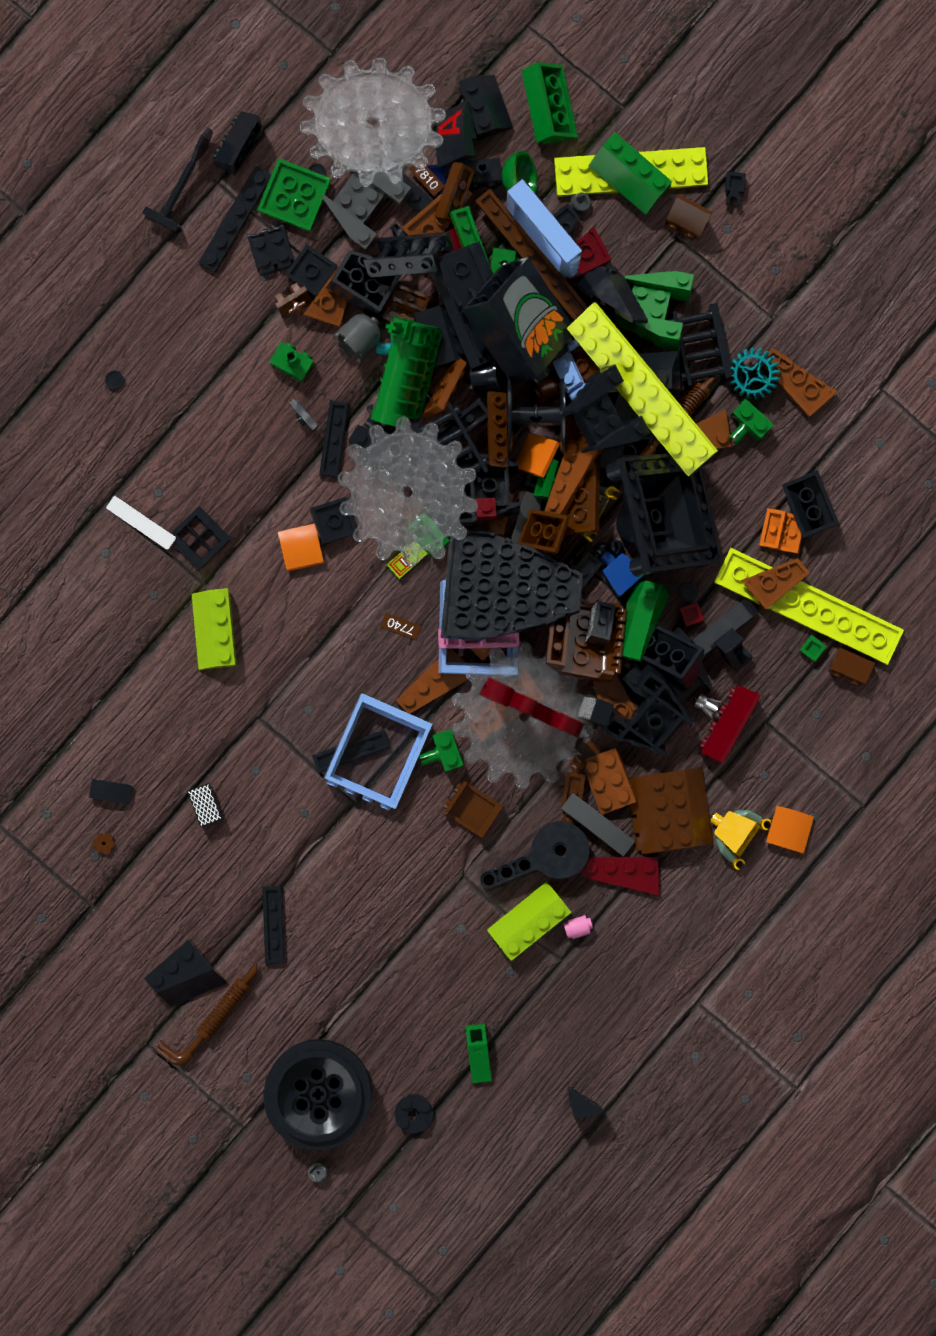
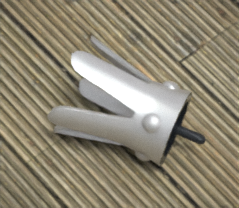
(704, 703)

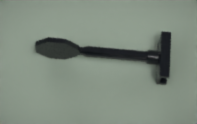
(163, 216)

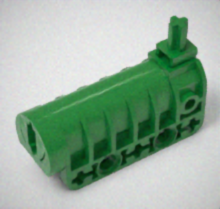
(406, 371)

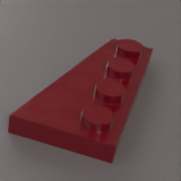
(593, 253)
(627, 872)

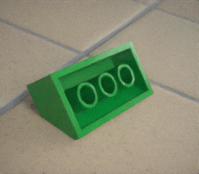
(549, 103)
(630, 173)

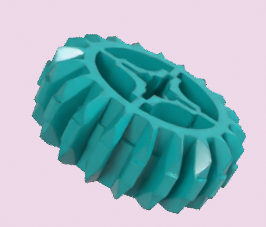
(762, 377)

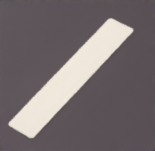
(141, 522)

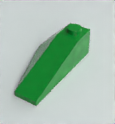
(642, 616)

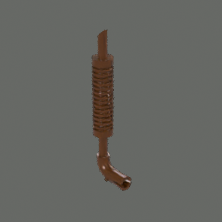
(689, 404)
(212, 1022)

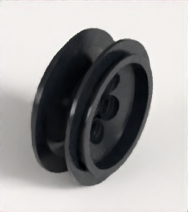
(301, 1125)

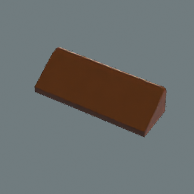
(454, 190)

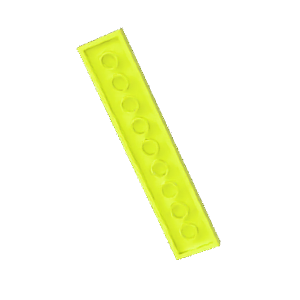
(643, 389)
(817, 610)

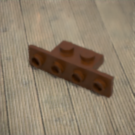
(497, 429)

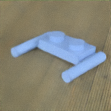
(568, 370)

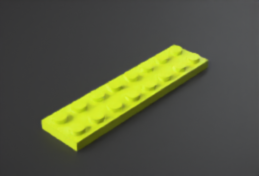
(682, 166)

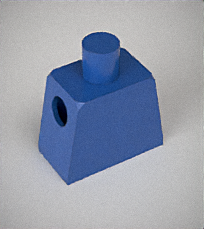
(618, 573)

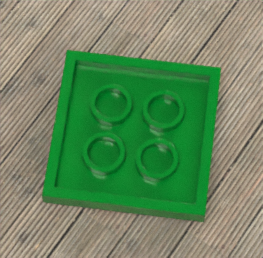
(294, 195)

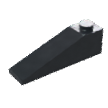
(614, 292)

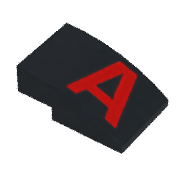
(457, 136)

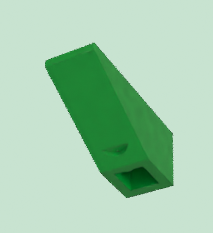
(478, 1053)

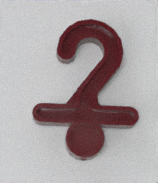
(507, 697)

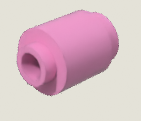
(578, 927)

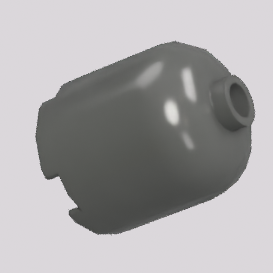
(358, 336)

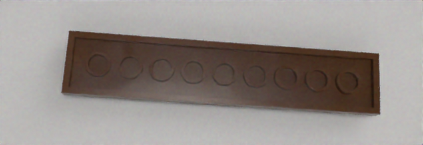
(585, 506)

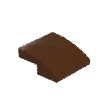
(405, 303)

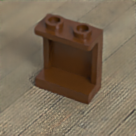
(472, 808)

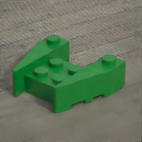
(654, 295)

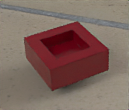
(486, 508)
(691, 614)

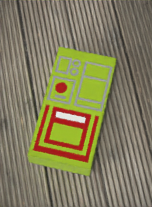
(399, 567)

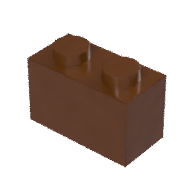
(851, 667)

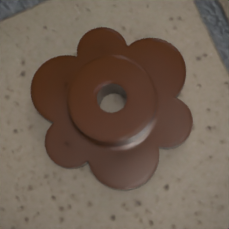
(98, 843)

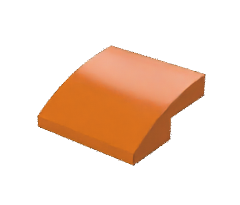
(536, 455)
(781, 532)
(300, 547)
(790, 829)

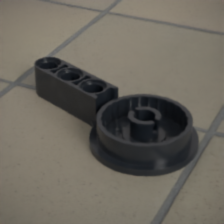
(543, 856)

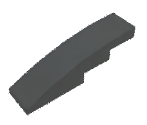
(598, 824)

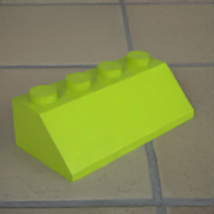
(214, 629)
(528, 921)

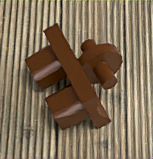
(293, 302)

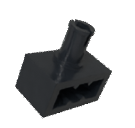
(487, 173)

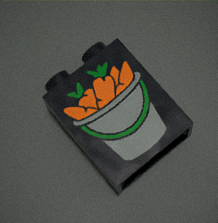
(520, 321)

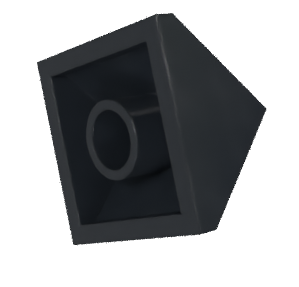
(582, 1105)

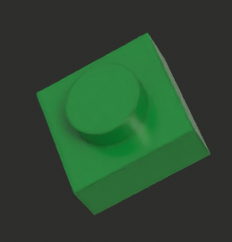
(812, 648)

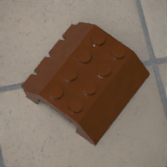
(573, 657)
(670, 811)

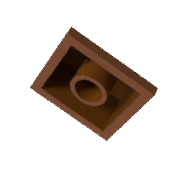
(688, 218)

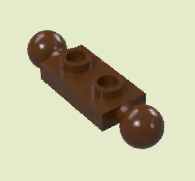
(573, 784)

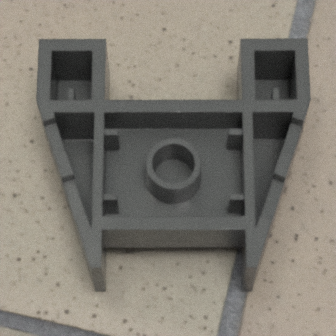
(358, 204)

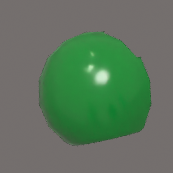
(519, 167)

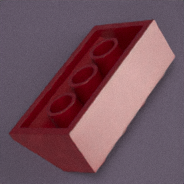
(730, 724)

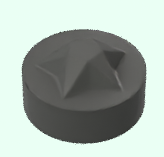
(580, 202)
(318, 1172)

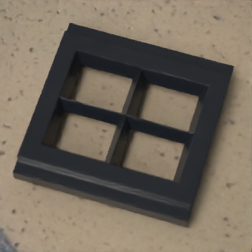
(210, 526)

